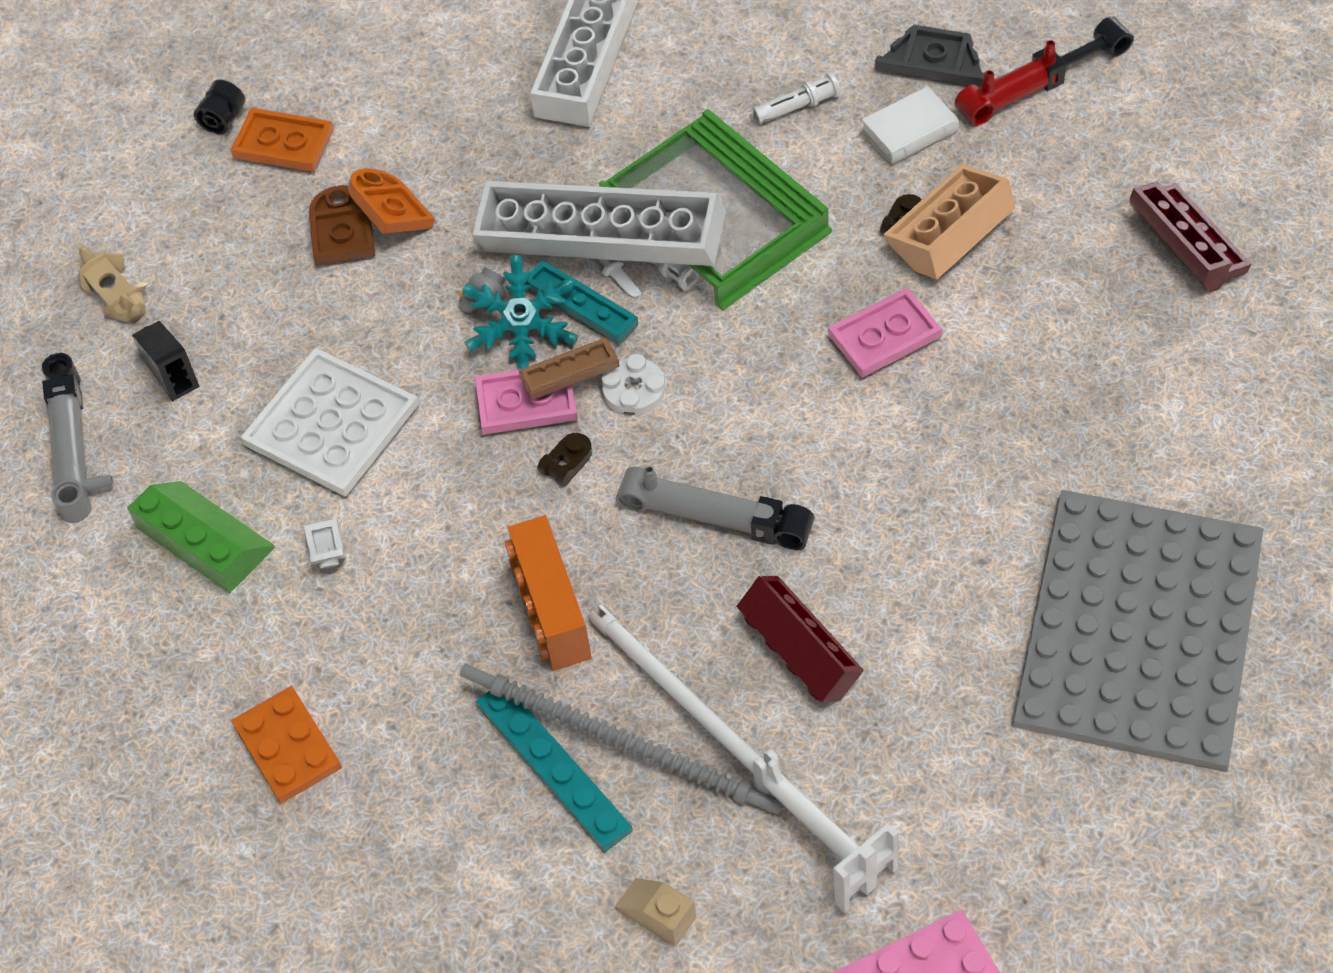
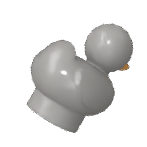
(488, 277)

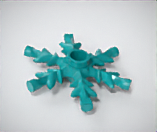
(519, 323)

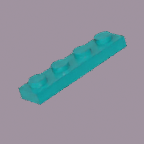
(585, 303)

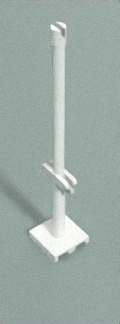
(858, 864)

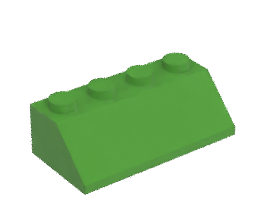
(199, 533)

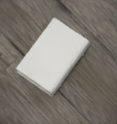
(909, 125)

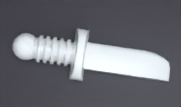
(615, 269)

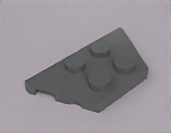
(934, 55)

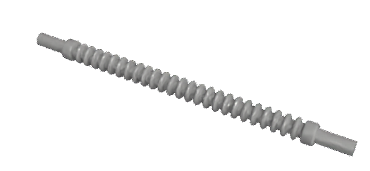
(741, 791)

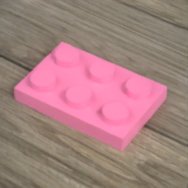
(884, 332)
(507, 406)

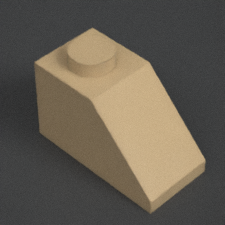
(658, 909)

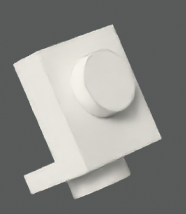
(324, 543)

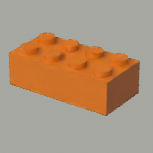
(547, 593)

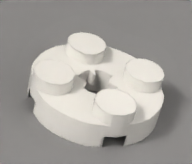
(638, 370)

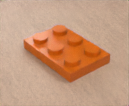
(282, 139)
(286, 744)

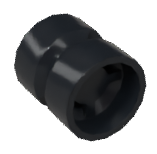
(219, 107)

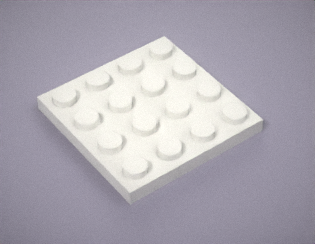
(330, 421)

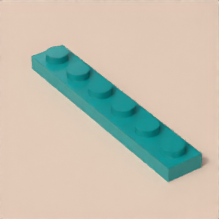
(556, 770)

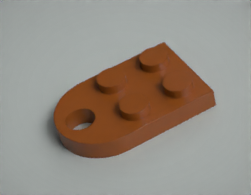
(339, 229)

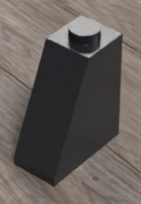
(166, 360)

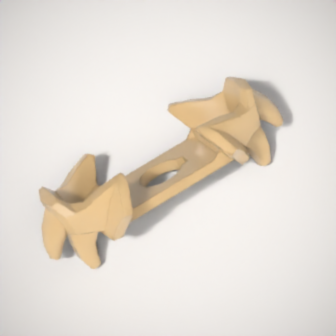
(123, 300)

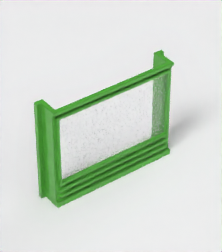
(766, 213)

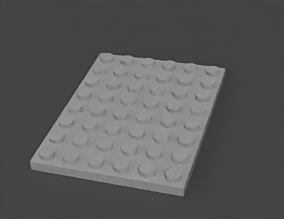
(1141, 630)

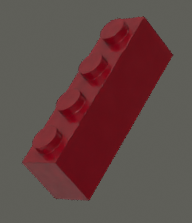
(799, 639)

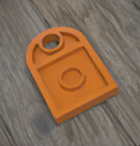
(388, 202)

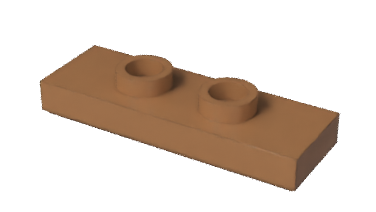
(569, 368)

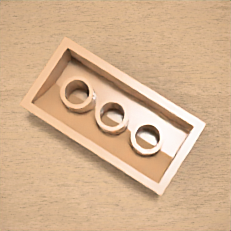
(951, 220)

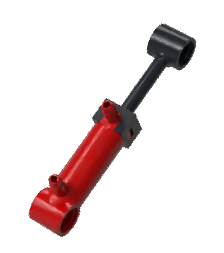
(1044, 71)

